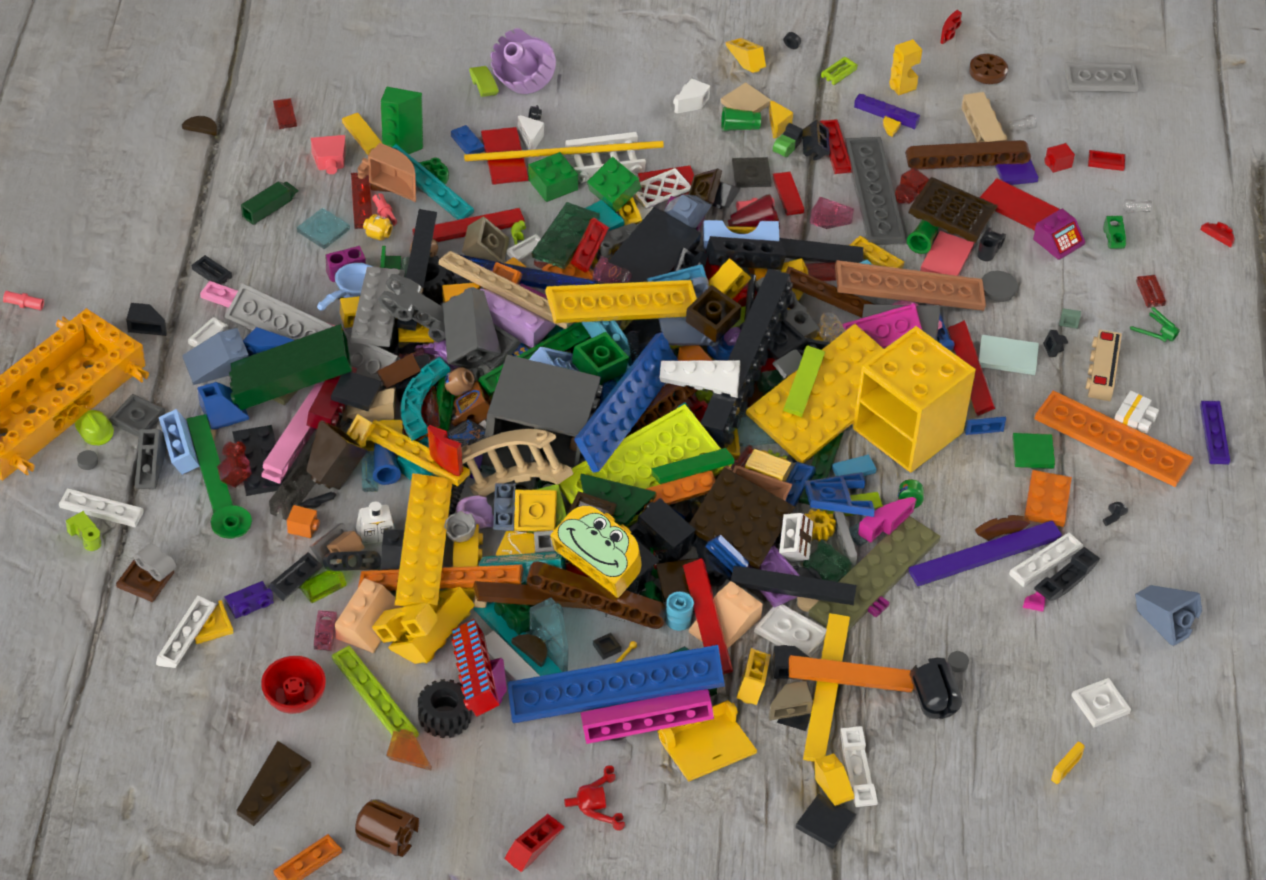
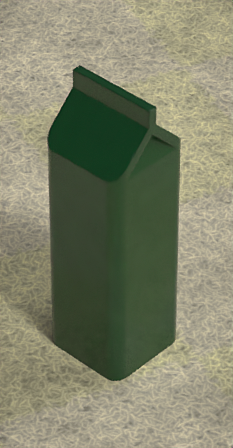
(267, 201)

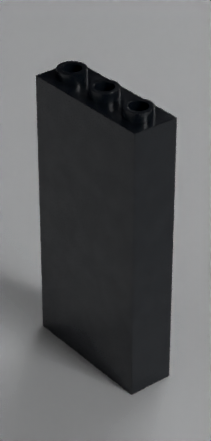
(655, 246)

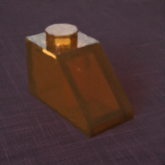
(407, 750)

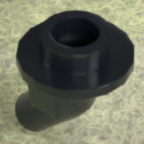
(1117, 509)

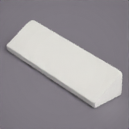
(185, 632)

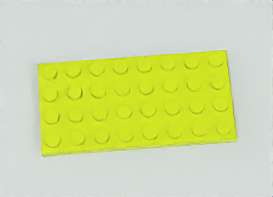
(659, 443)

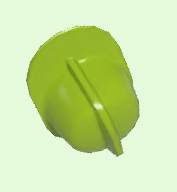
(94, 428)

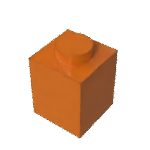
(302, 521)

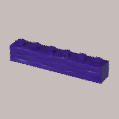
(884, 109)

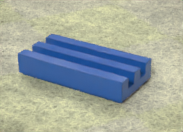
(726, 553)

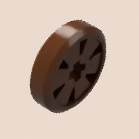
(988, 68)

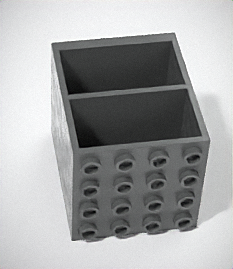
(542, 399)

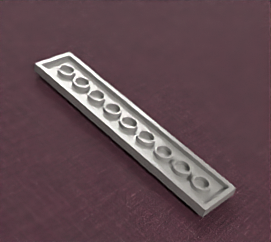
(256, 309)

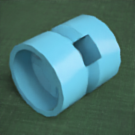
(679, 611)

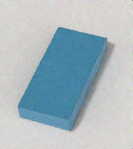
(860, 464)

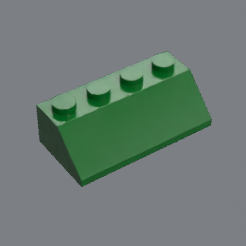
(402, 119)

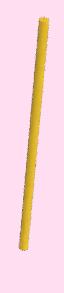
(564, 151)

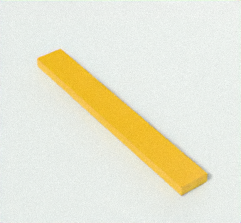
(826, 692)

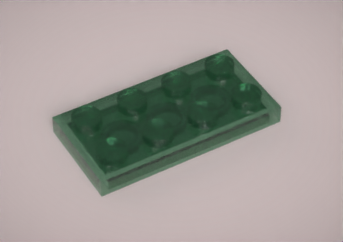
(564, 235)

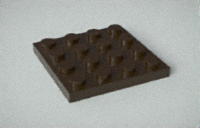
(953, 209)
(741, 515)

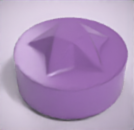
(732, 335)

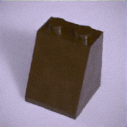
(333, 456)

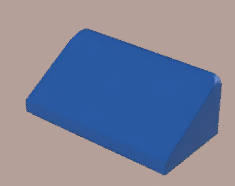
(984, 425)

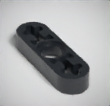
(344, 566)

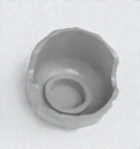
(460, 526)

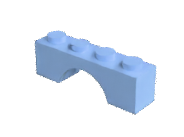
(765, 231)

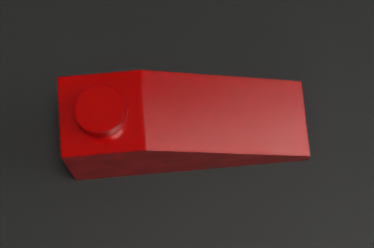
(533, 842)

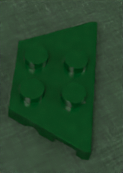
(629, 499)

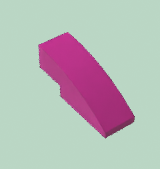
(886, 518)

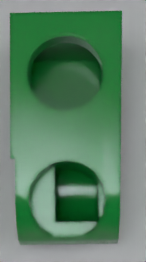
(1115, 233)

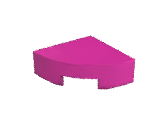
(1034, 602)

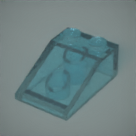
(549, 625)

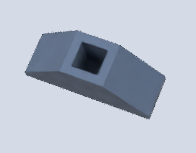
(504, 506)

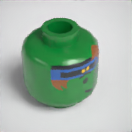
(911, 488)

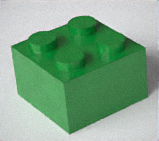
(553, 177)
(614, 184)
(600, 357)

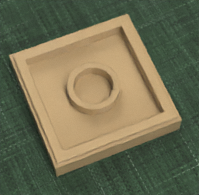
(746, 98)

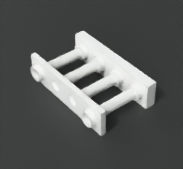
(586, 172)

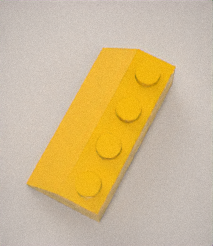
(451, 609)

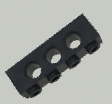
(746, 252)

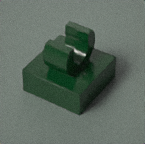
(652, 591)

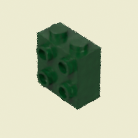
(515, 615)

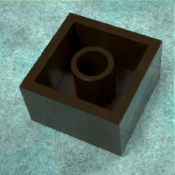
(713, 313)

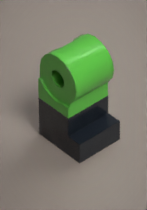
(788, 140)

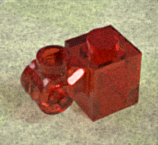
(910, 186)
(236, 466)

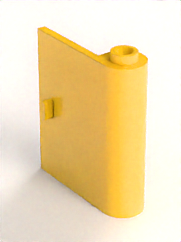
(707, 744)

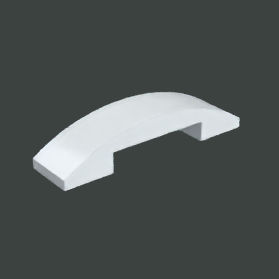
(857, 766)

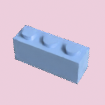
(179, 441)

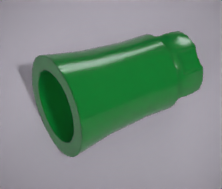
(739, 119)
(922, 237)

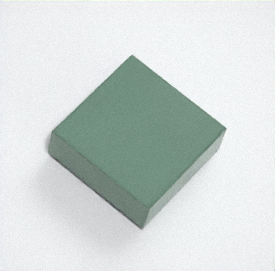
(1070, 318)

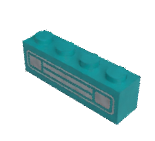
(525, 560)

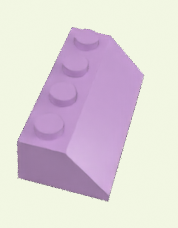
(516, 320)

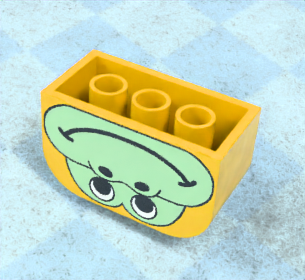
(599, 548)

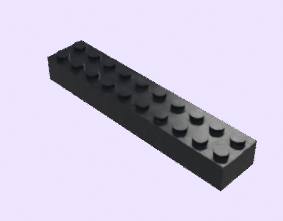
(751, 349)

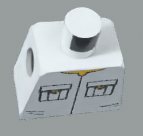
(373, 521)

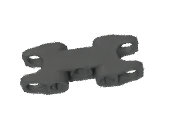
(411, 304)

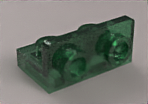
(828, 562)

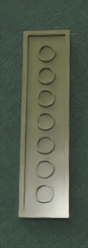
(880, 570)

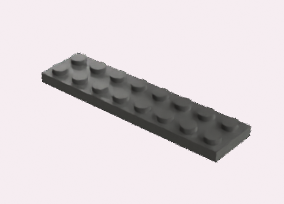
(875, 190)

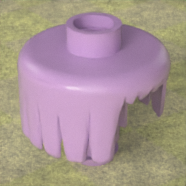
(523, 62)

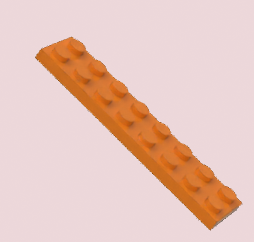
(1114, 438)

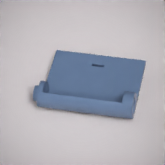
(678, 331)

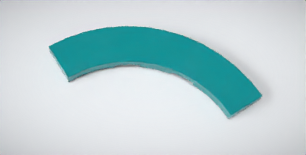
(414, 395)

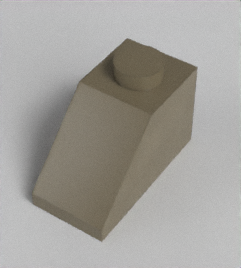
(791, 701)

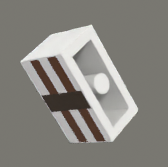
(796, 537)

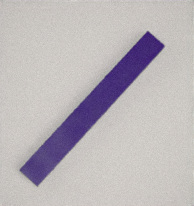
(984, 553)

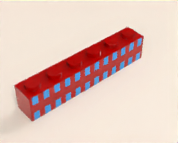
(474, 668)

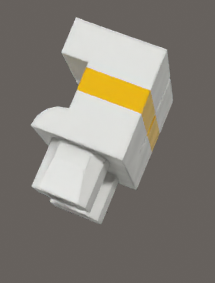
(1135, 410)

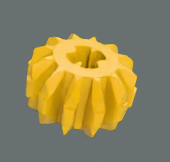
(823, 524)

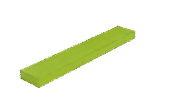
(372, 691)

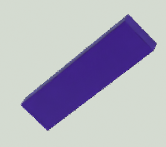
(1215, 432)

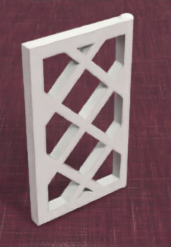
(662, 177)

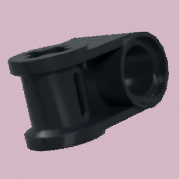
(990, 244)

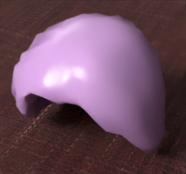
(478, 508)

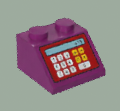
(1059, 234)

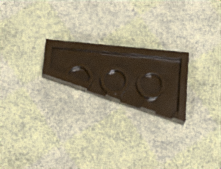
(276, 777)

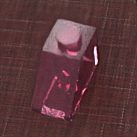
(830, 214)

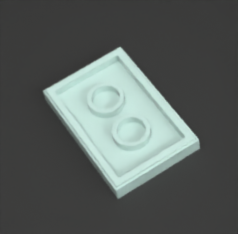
(1008, 354)

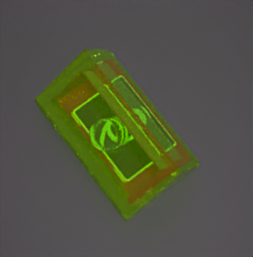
(323, 585)

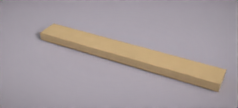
(498, 285)

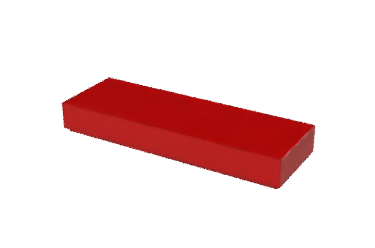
(788, 193)
(589, 245)

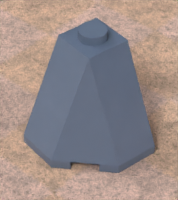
(688, 209)
(1169, 611)

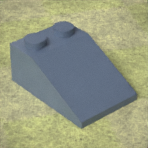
(214, 356)

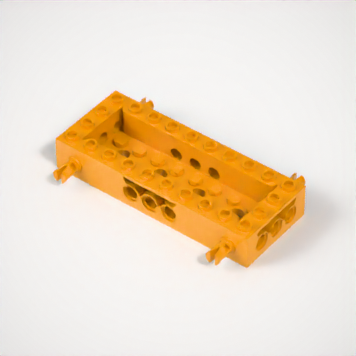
(58, 364)

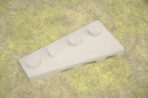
(710, 375)

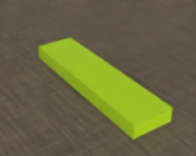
(804, 381)

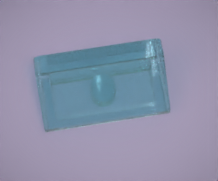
(368, 482)

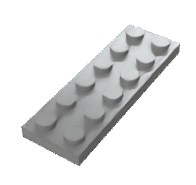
(372, 322)

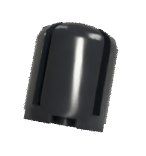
(936, 689)

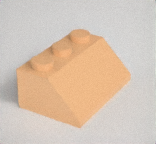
(361, 613)

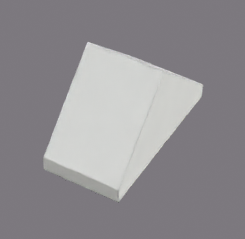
(530, 131)

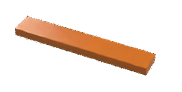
(850, 673)

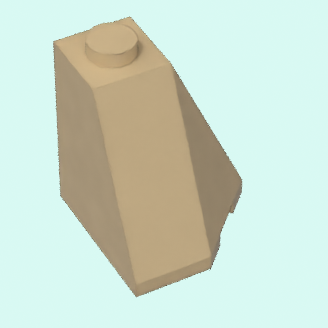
(382, 408)

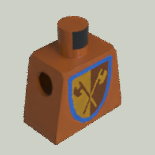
(471, 405)

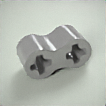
(155, 561)

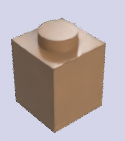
(346, 542)

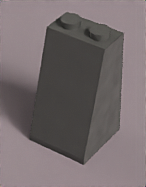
(469, 330)

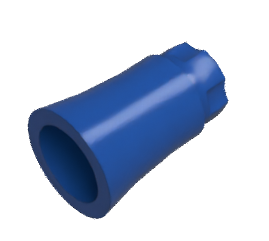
(385, 466)

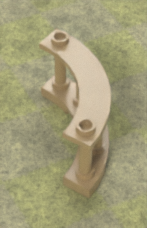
(535, 439)

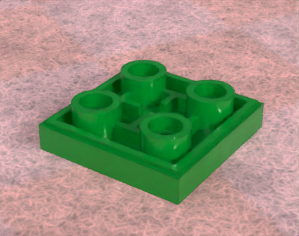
(1033, 450)

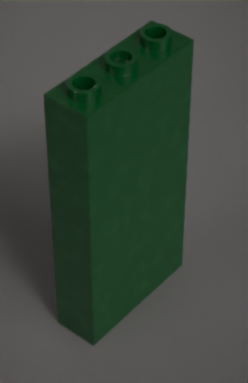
(290, 367)

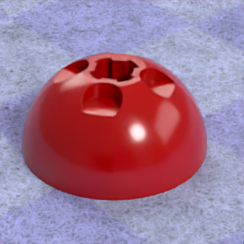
(293, 684)

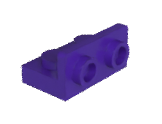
(249, 599)

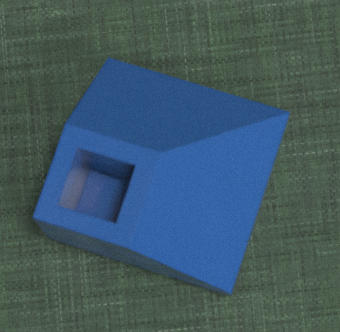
(218, 406)

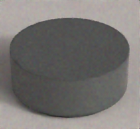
(87, 460)
(958, 661)

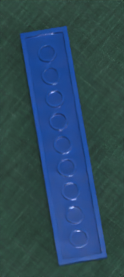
(624, 404)
(615, 684)

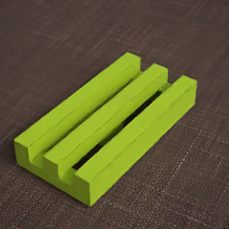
(841, 72)

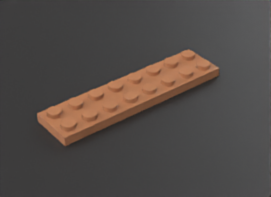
(910, 285)

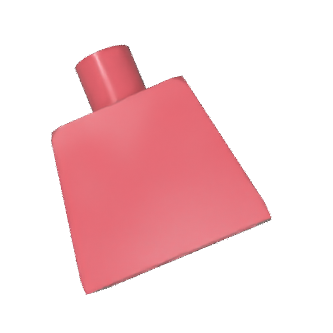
(329, 152)

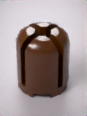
(386, 827)

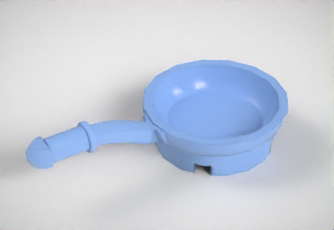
(349, 281)

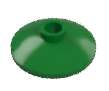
(231, 522)

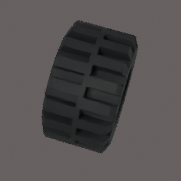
(435, 279)
(443, 722)

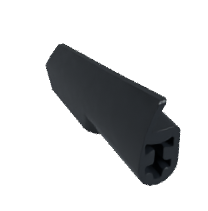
(716, 570)

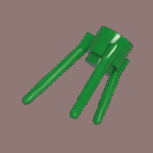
(1168, 330)

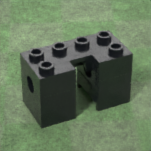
(665, 533)

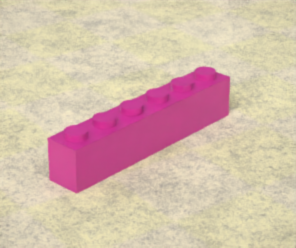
(646, 715)

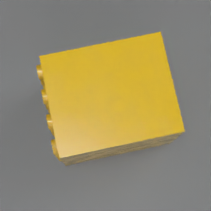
(913, 398)

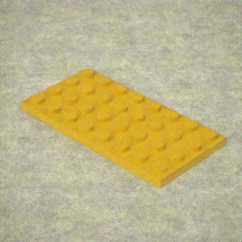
(830, 402)

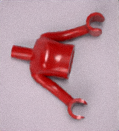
(592, 798)

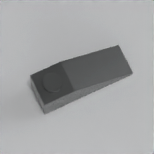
(150, 458)

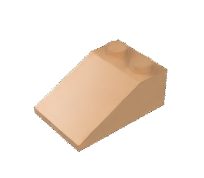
(736, 611)

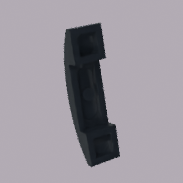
(1068, 576)

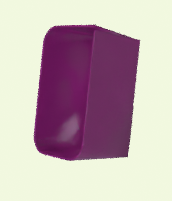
(340, 258)

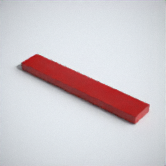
(458, 228)
(966, 351)
(706, 610)

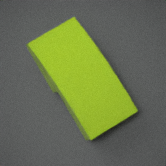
(484, 80)

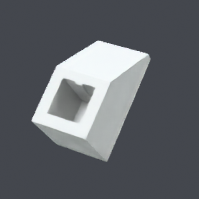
(692, 97)

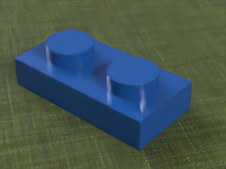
(467, 140)

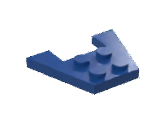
(834, 495)

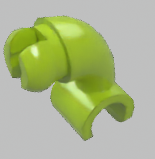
(516, 231)

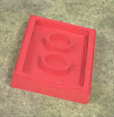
(947, 255)

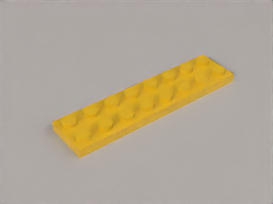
(620, 301)
(423, 541)

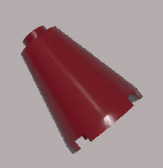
(754, 213)

